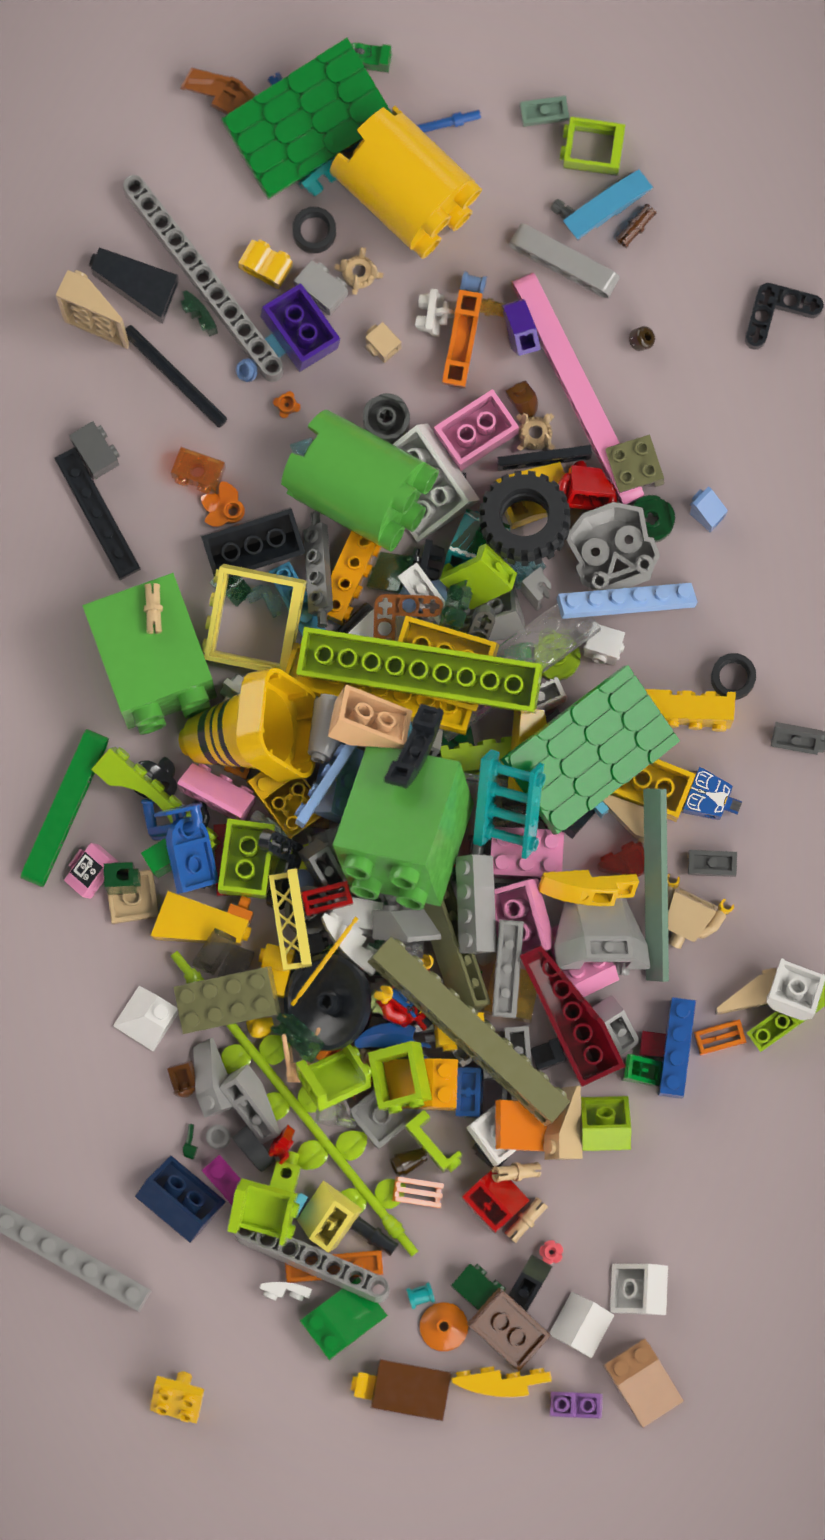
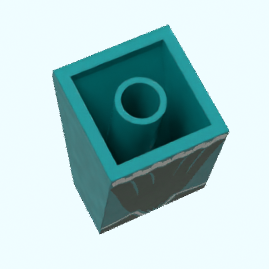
(467, 539)

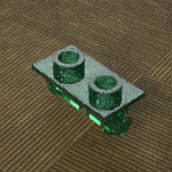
(457, 597)

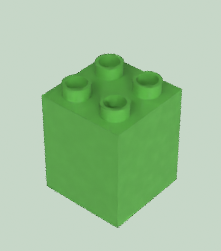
(151, 671)
(403, 837)

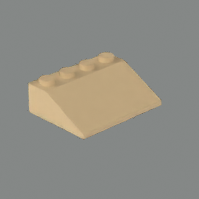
(89, 310)

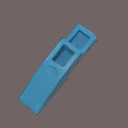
(285, 593)

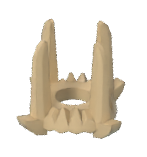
(353, 280)
(527, 440)

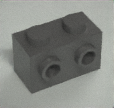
(322, 864)

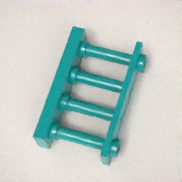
(487, 809)

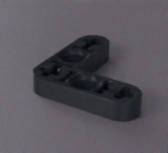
(777, 302)
(280, 848)

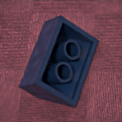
(180, 1198)

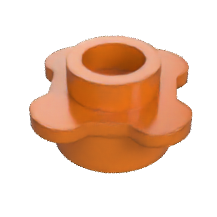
(288, 397)

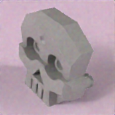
(606, 530)

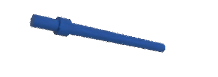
(456, 120)

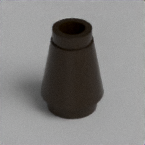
(406, 1162)

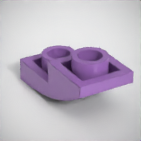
(576, 1405)

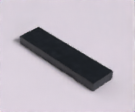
(544, 458)

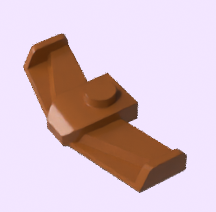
(227, 91)

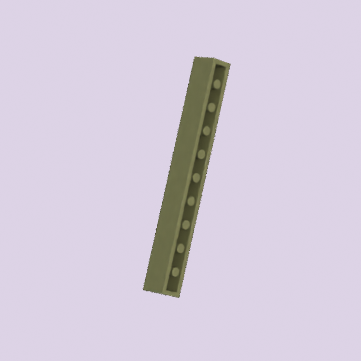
(468, 1031)

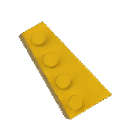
(695, 710)

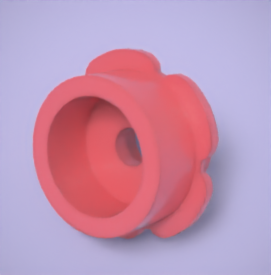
(551, 1245)

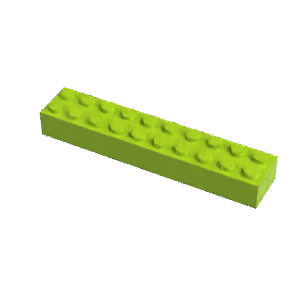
(420, 670)

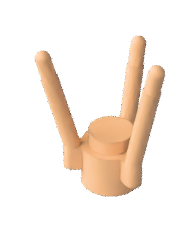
(291, 1072)

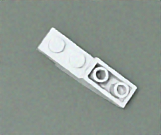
(352, 944)

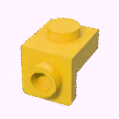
(363, 1385)

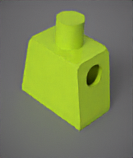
(289, 1169)

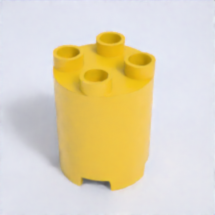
(406, 181)

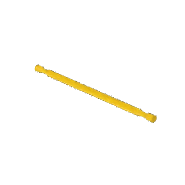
(324, 961)

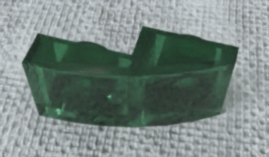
(196, 308)

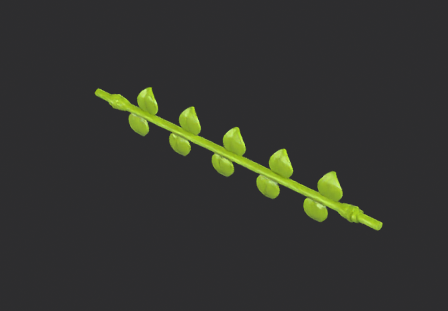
(312, 1152)

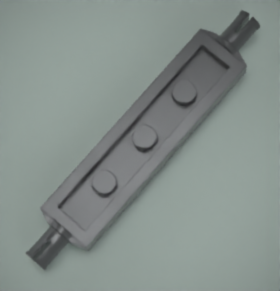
(318, 569)

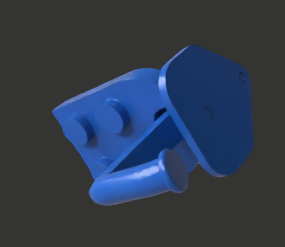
(186, 845)

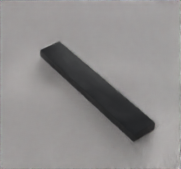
(97, 513)

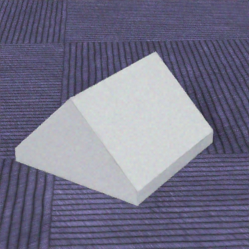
(581, 1324)

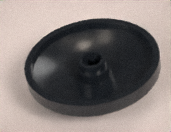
(334, 1000)

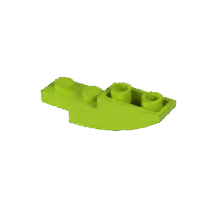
(778, 1026)

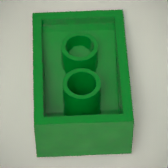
(342, 1320)

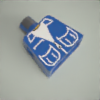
(710, 797)

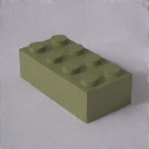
(227, 1000)

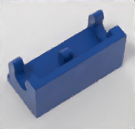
(469, 1092)

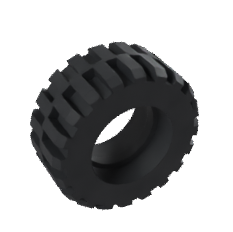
(519, 489)

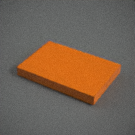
(518, 1128)

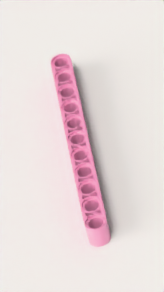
(571, 377)

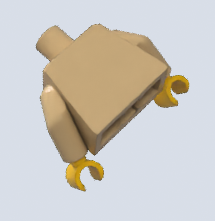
(692, 916)

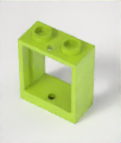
(598, 127)
(418, 1070)

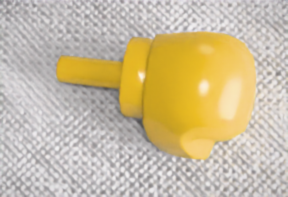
(259, 1027)

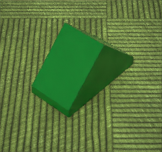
(642, 1070)

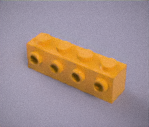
(348, 575)

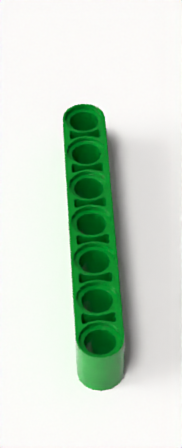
(64, 808)

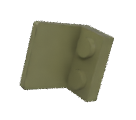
(635, 464)

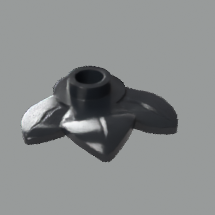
(163, 772)

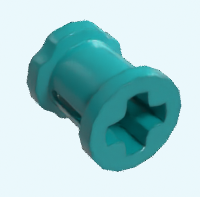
(420, 1295)

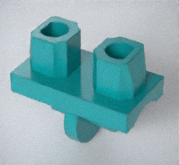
(311, 181)

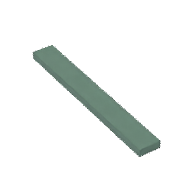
(656, 883)

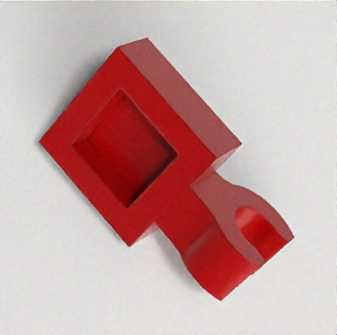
(282, 1144)

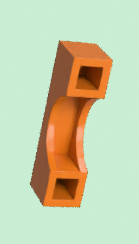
(462, 339)

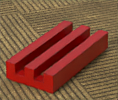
(346, 893)

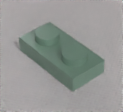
(544, 111)

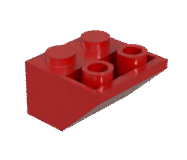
(495, 1201)

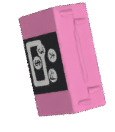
(88, 870)

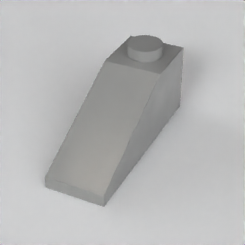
(208, 1078)
(251, 1102)

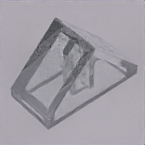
(336, 1116)

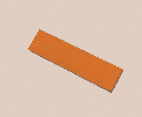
(368, 1260)

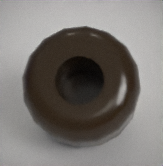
(641, 338)

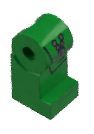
(374, 57)

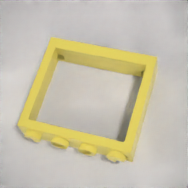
(217, 602)

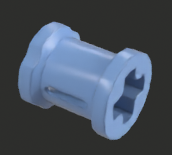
(473, 283)

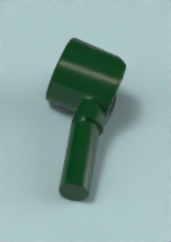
(190, 1150)

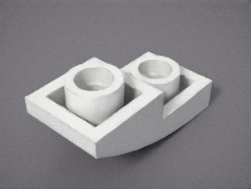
(277, 1289)

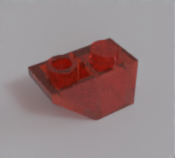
(626, 862)

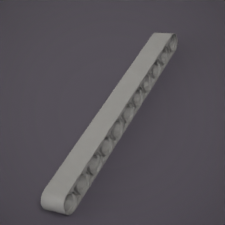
(197, 268)

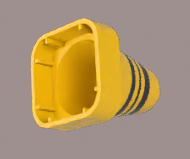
(256, 729)

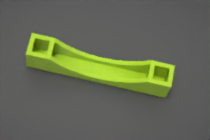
(119, 770)

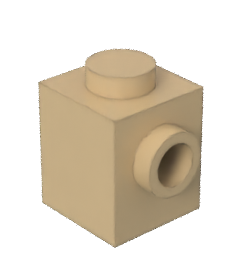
(382, 342)

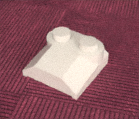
(795, 990)

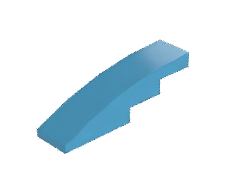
(608, 204)

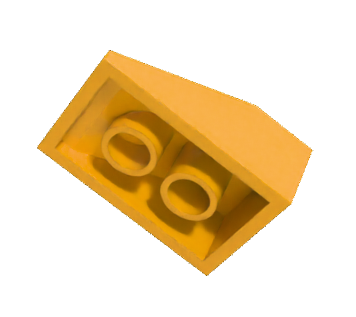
(441, 1078)

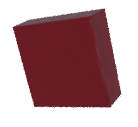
(652, 1044)

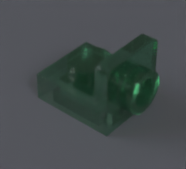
(236, 589)

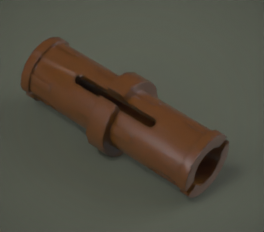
(636, 225)

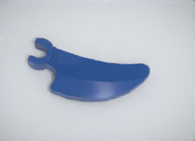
(387, 1035)

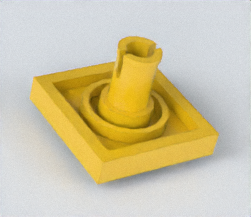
(177, 1398)

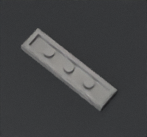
(507, 968)

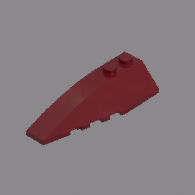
(573, 1019)

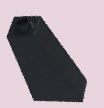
(136, 281)

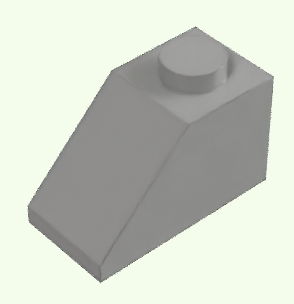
(617, 1024)

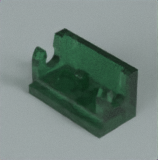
(298, 1036)

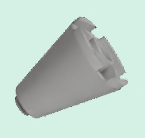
(320, 746)

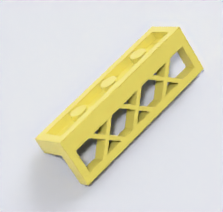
(298, 913)

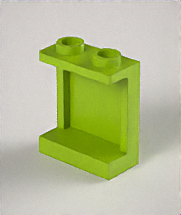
(485, 574)
(335, 1077)
(414, 1128)
(264, 1210)

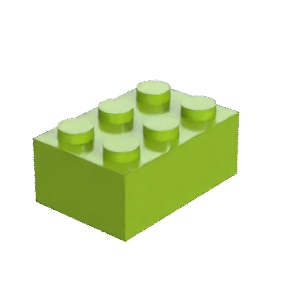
(244, 865)

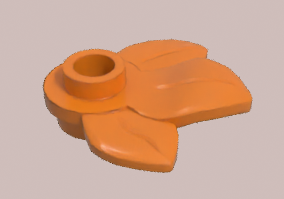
(220, 504)

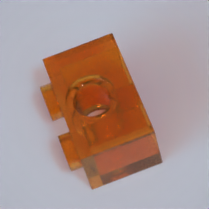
(189, 460)

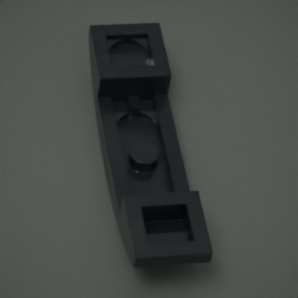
(416, 748)

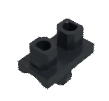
(430, 552)

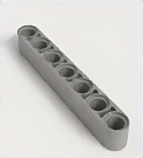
(320, 1268)

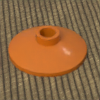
(439, 1339)

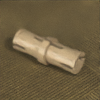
(153, 608)
(516, 1172)
(526, 1220)

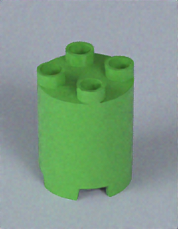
(359, 480)

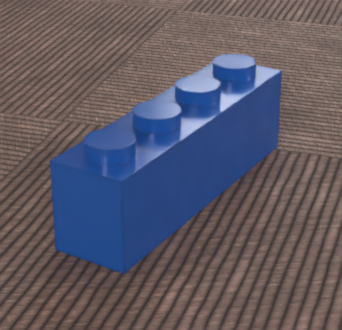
(677, 1047)

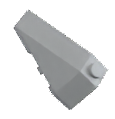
(508, 616)

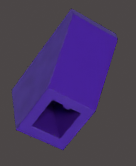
(520, 328)

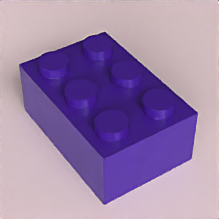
(300, 327)

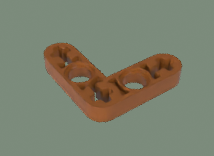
(397, 610)

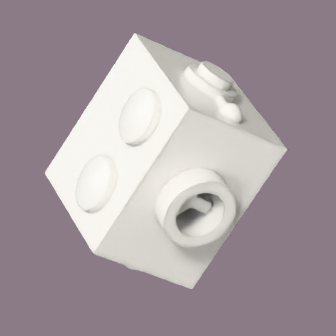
(605, 646)

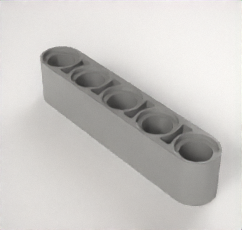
(564, 261)

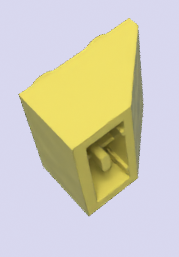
(328, 1217)

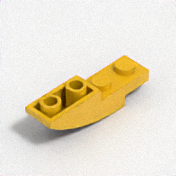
(581, 888)
(491, 1384)

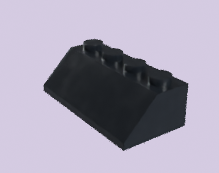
(255, 542)

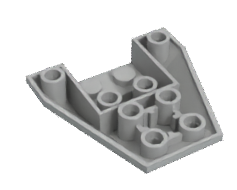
(600, 936)

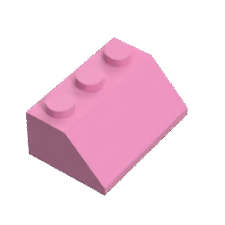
(217, 792)

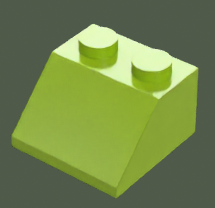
(606, 1123)

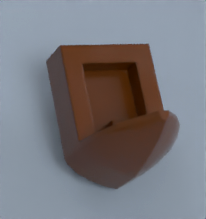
(523, 398)
(182, 1079)

